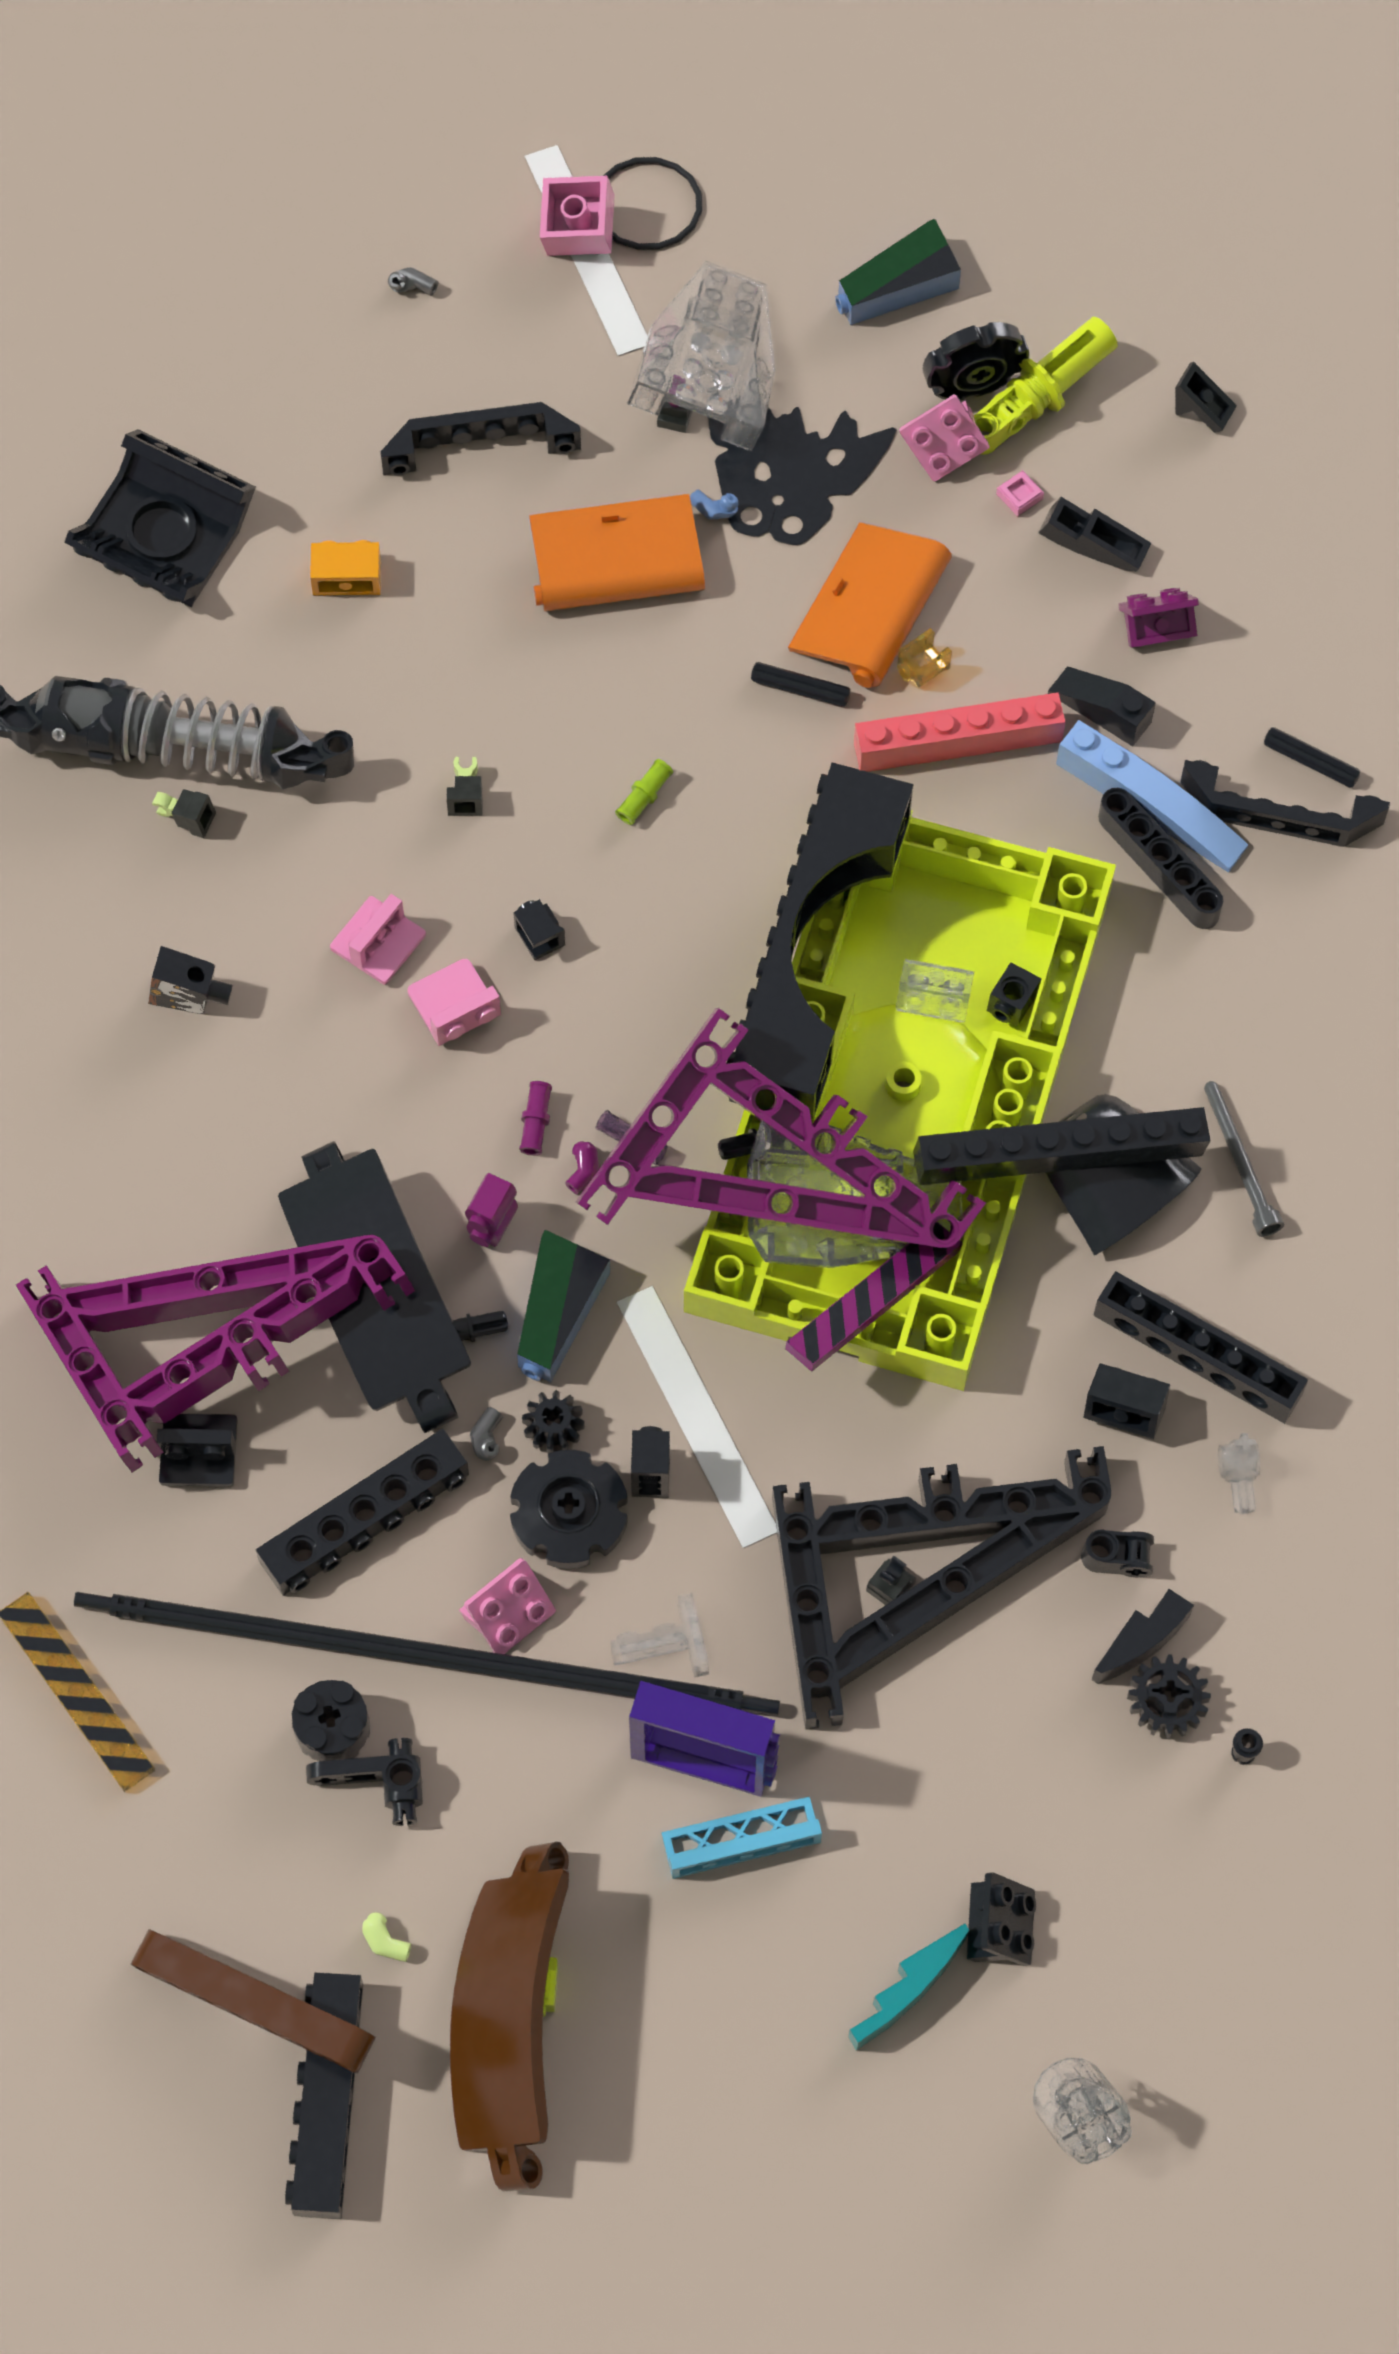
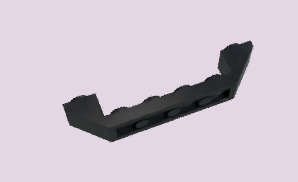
(493, 424)
(1296, 821)

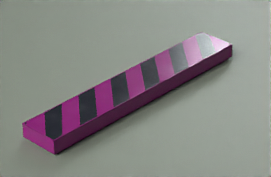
(869, 1300)

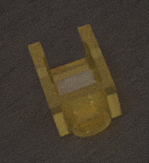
(921, 661)

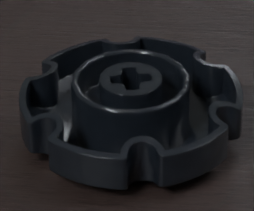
(975, 360)
(595, 1515)

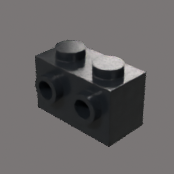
(1127, 1398)

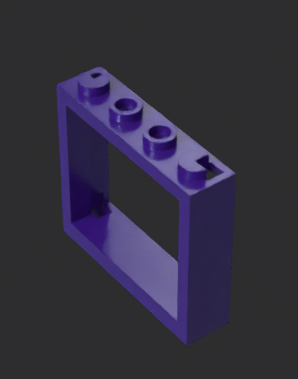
(703, 1739)

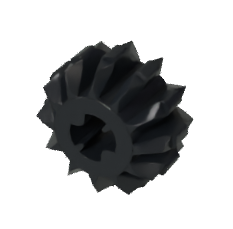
(550, 1410)

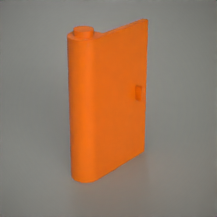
(616, 552)
(871, 601)

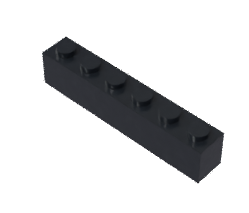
(324, 2109)

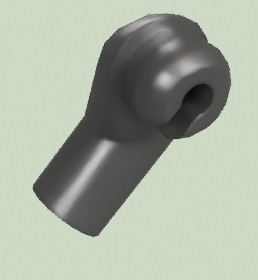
(411, 279)
(482, 1435)

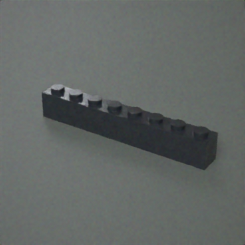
(1061, 1146)

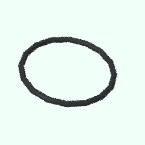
(698, 194)

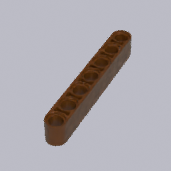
(253, 2001)

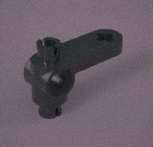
(400, 1798)

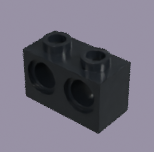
(650, 1462)

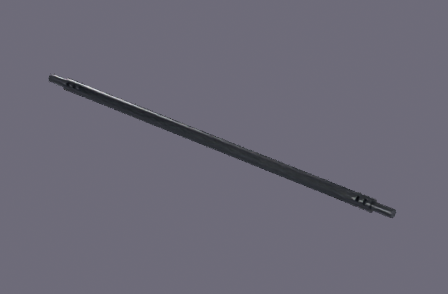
(407, 1650)

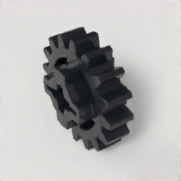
(1153, 1696)

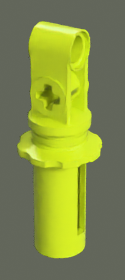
(1044, 382)

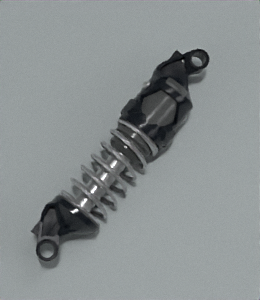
(123, 722)

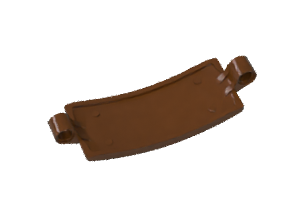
(500, 2016)

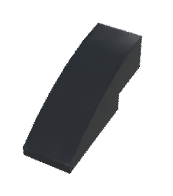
(1094, 535)
(1143, 1636)

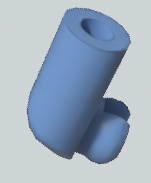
(716, 509)

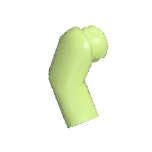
(380, 1941)

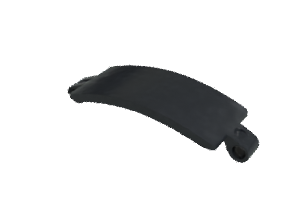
(413, 1341)

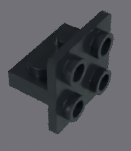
(198, 1450)
(1001, 1921)

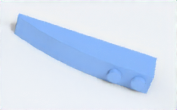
(1178, 813)

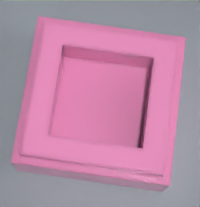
(1020, 493)

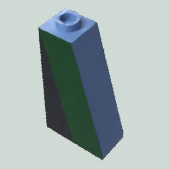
(900, 276)
(560, 1298)

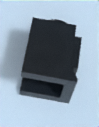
(538, 928)

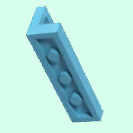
(743, 1846)

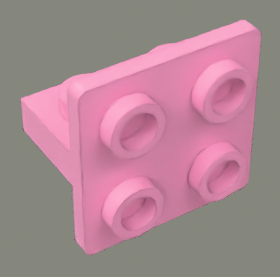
(944, 437)
(378, 938)
(508, 1607)

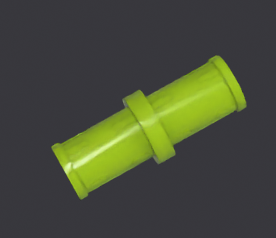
(644, 792)

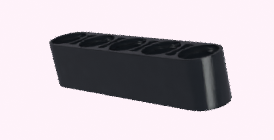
(1162, 873)

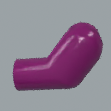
(587, 1163)

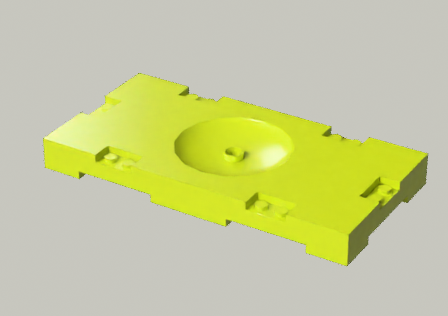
(951, 905)

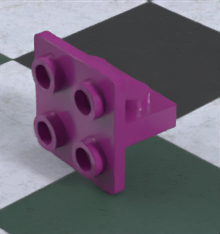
(1160, 617)

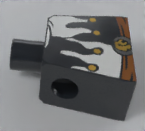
(185, 983)

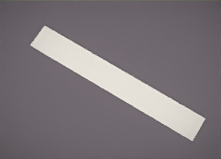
(596, 270)
(698, 1417)

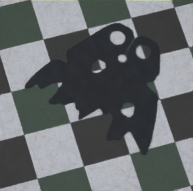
(797, 472)

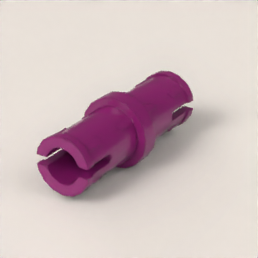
(535, 1118)

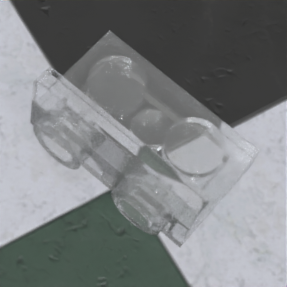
(934, 990)

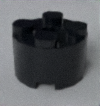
(326, 1701)

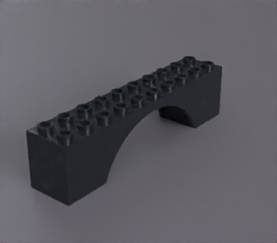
(849, 841)

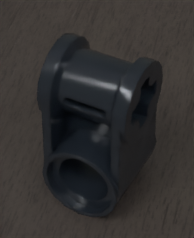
(1127, 1553)

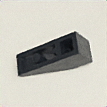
(1106, 703)

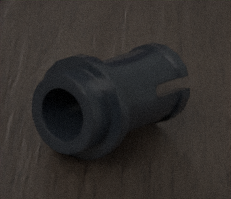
(1240, 1740)

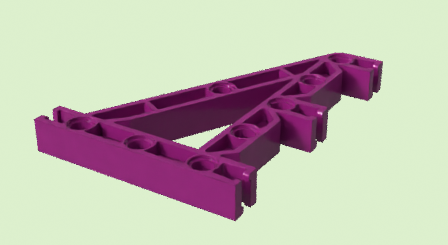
(897, 1216)
(269, 1283)

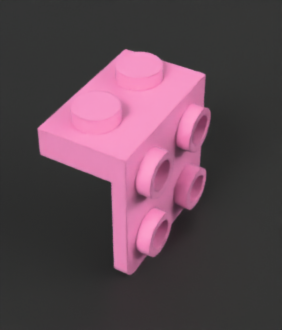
(454, 1001)

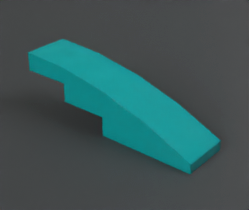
(918, 1975)

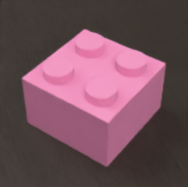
(577, 215)

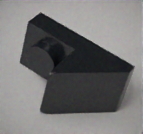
(1202, 396)

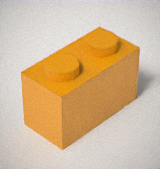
(345, 568)

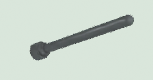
(1266, 1219)

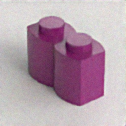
(491, 1210)

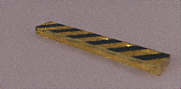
(76, 1692)

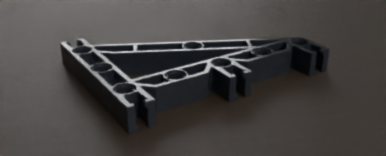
(1020, 1539)

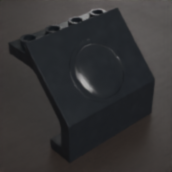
(164, 518)

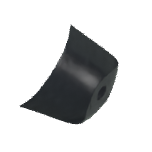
(1118, 1198)

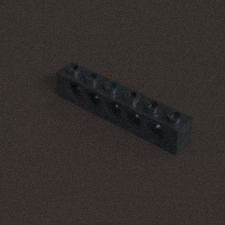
(1200, 1347)
(371, 1493)

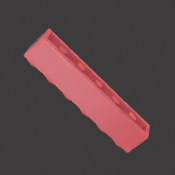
(959, 732)

